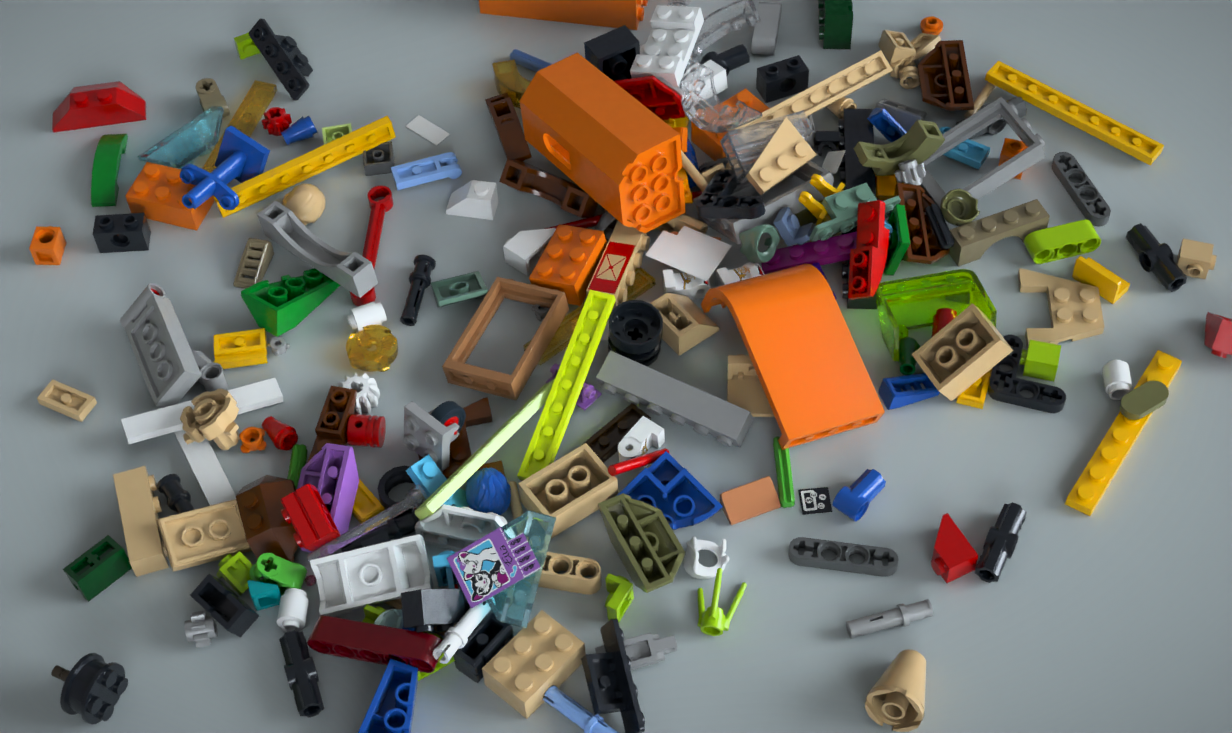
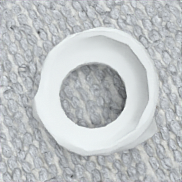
(691, 558)

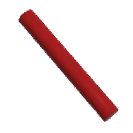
(635, 463)

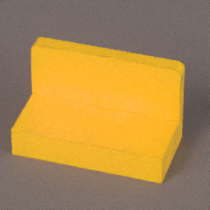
(1092, 273)

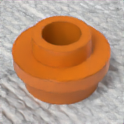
(931, 25)

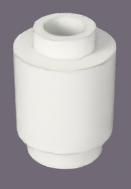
(365, 315)
(1116, 379)
(292, 610)

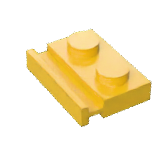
(241, 348)

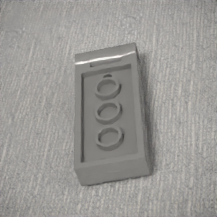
(160, 347)

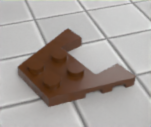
(460, 451)

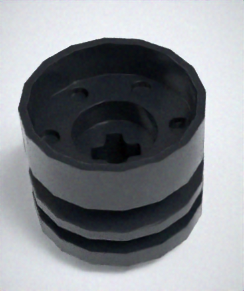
(636, 331)

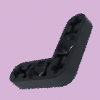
(718, 202)
(1013, 385)

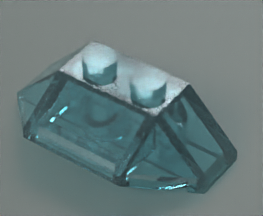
(188, 141)
(516, 602)

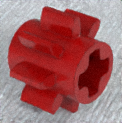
(276, 121)

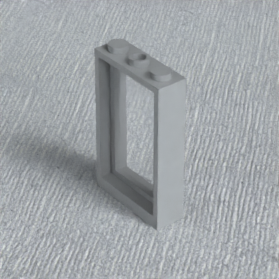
(1002, 173)
(733, 227)

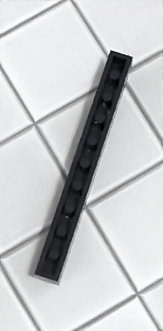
(855, 129)

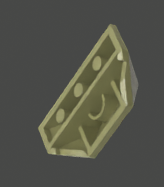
(642, 541)

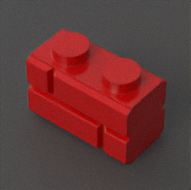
(309, 517)

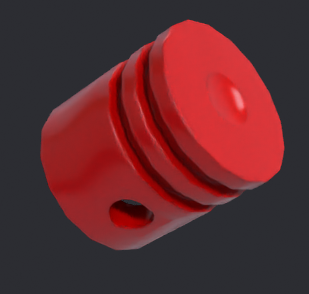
(366, 430)

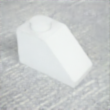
(474, 200)
(526, 248)

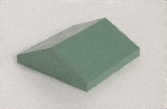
(459, 289)

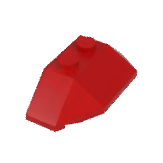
(654, 96)
(98, 106)

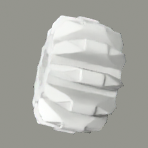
(366, 389)

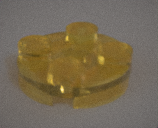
(374, 360)

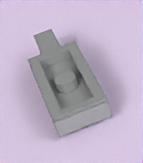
(646, 649)

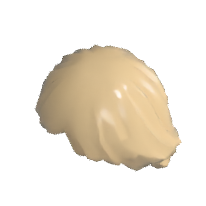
(305, 202)

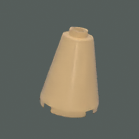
(899, 693)

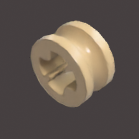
(909, 83)

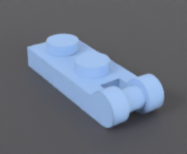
(426, 170)

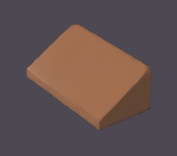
(749, 500)

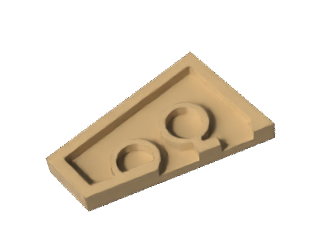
(780, 158)

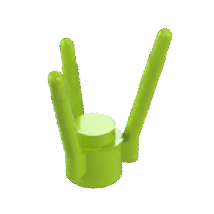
(713, 620)

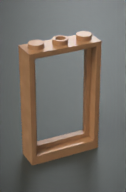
(496, 382)

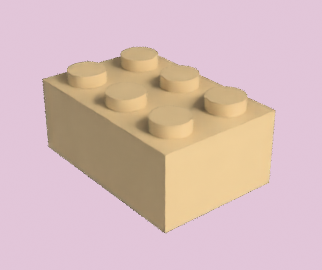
(962, 352)
(569, 488)
(533, 663)

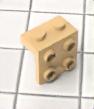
(745, 387)

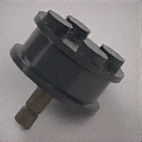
(91, 687)

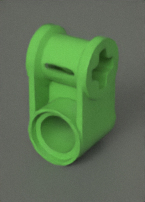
(278, 572)

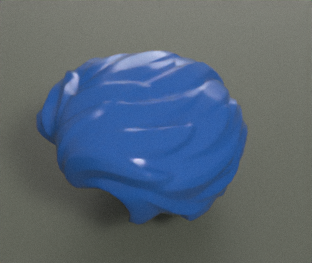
(488, 491)

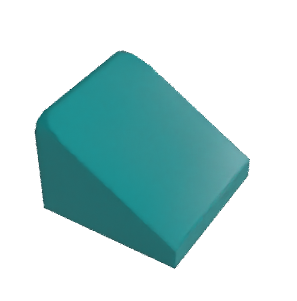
(264, 594)

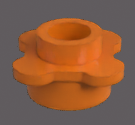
(250, 434)

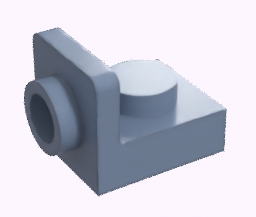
(789, 228)

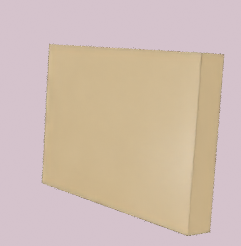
(203, 535)

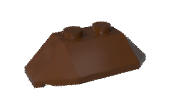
(946, 77)
(923, 242)
(262, 517)

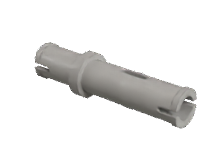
(900, 615)

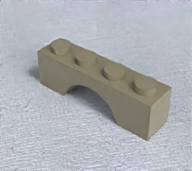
(976, 237)

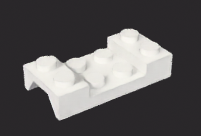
(669, 43)
(371, 574)

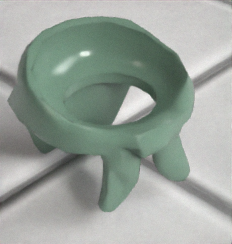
(750, 240)

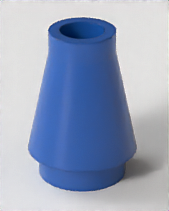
(299, 131)

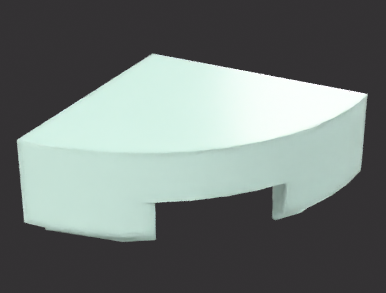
(391, 618)

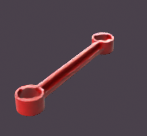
(374, 234)

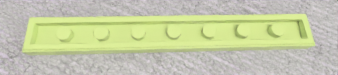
(479, 457)

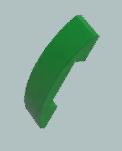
(106, 168)

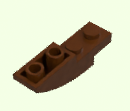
(508, 127)
(334, 418)

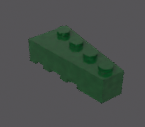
(837, 23)

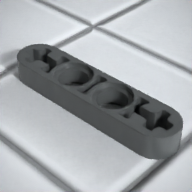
(1075, 190)
(843, 552)

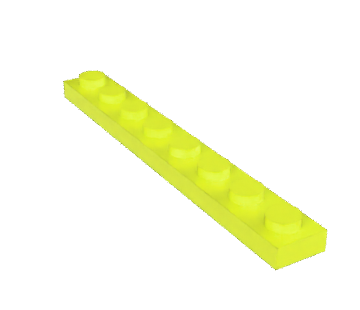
(567, 383)

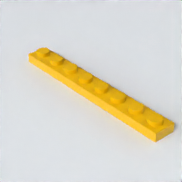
(1074, 113)
(311, 164)
(1117, 442)

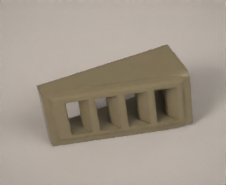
(254, 249)

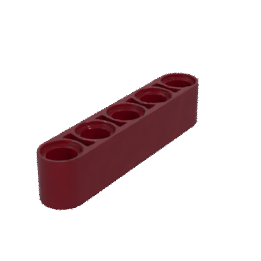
(373, 643)

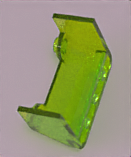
(914, 301)

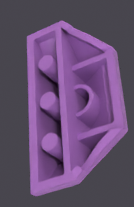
(336, 479)

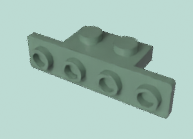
(844, 211)

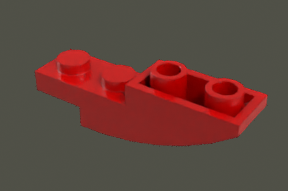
(871, 250)

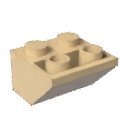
(683, 322)

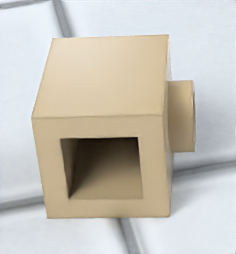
(1196, 258)

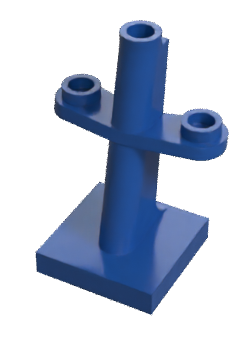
(237, 159)

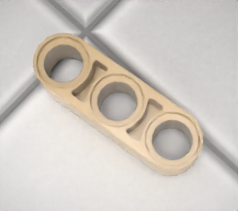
(573, 579)

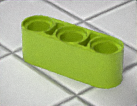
(1062, 241)

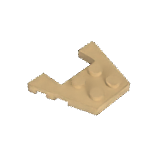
(1072, 308)

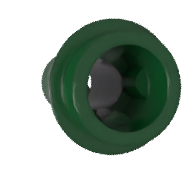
(906, 361)

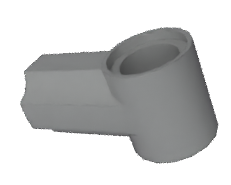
(212, 373)

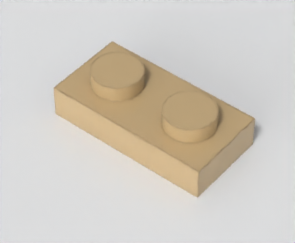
(67, 400)

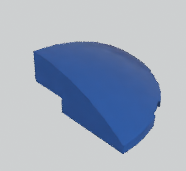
(673, 492)

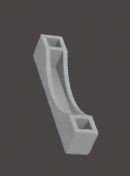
(344, 268)

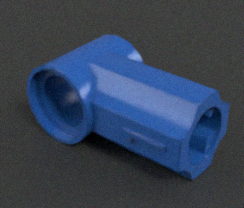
(855, 499)

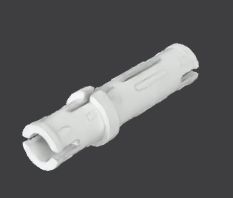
(457, 636)

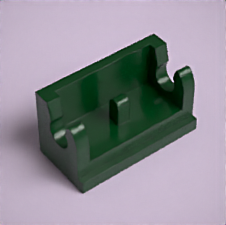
(98, 568)

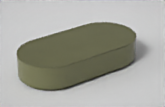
(1143, 400)

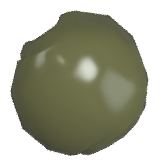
(959, 207)

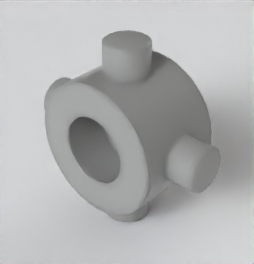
(540, 312)
(278, 345)

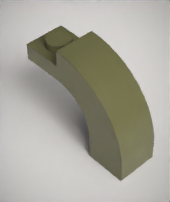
(918, 144)

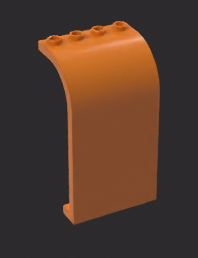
(801, 353)

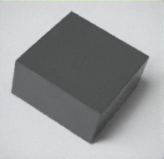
(379, 159)

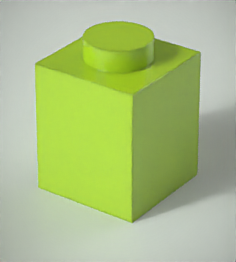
(1040, 360)

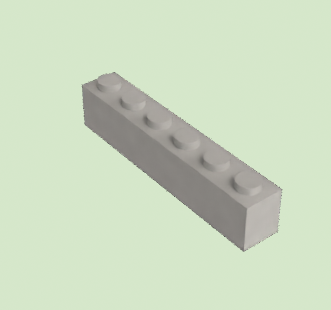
(674, 398)

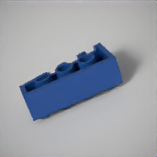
(393, 701)

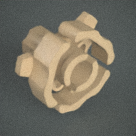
(212, 419)

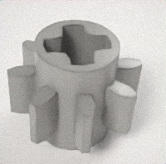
(910, 172)
(200, 629)

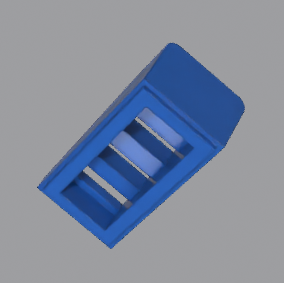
(894, 398)

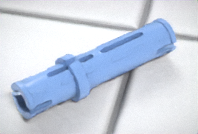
(575, 712)

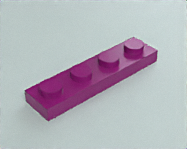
(822, 252)

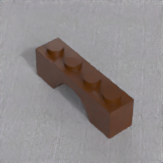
(548, 186)

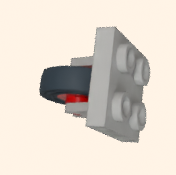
(433, 431)

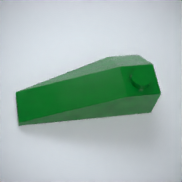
(287, 302)

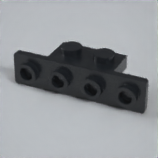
(283, 58)
(611, 680)

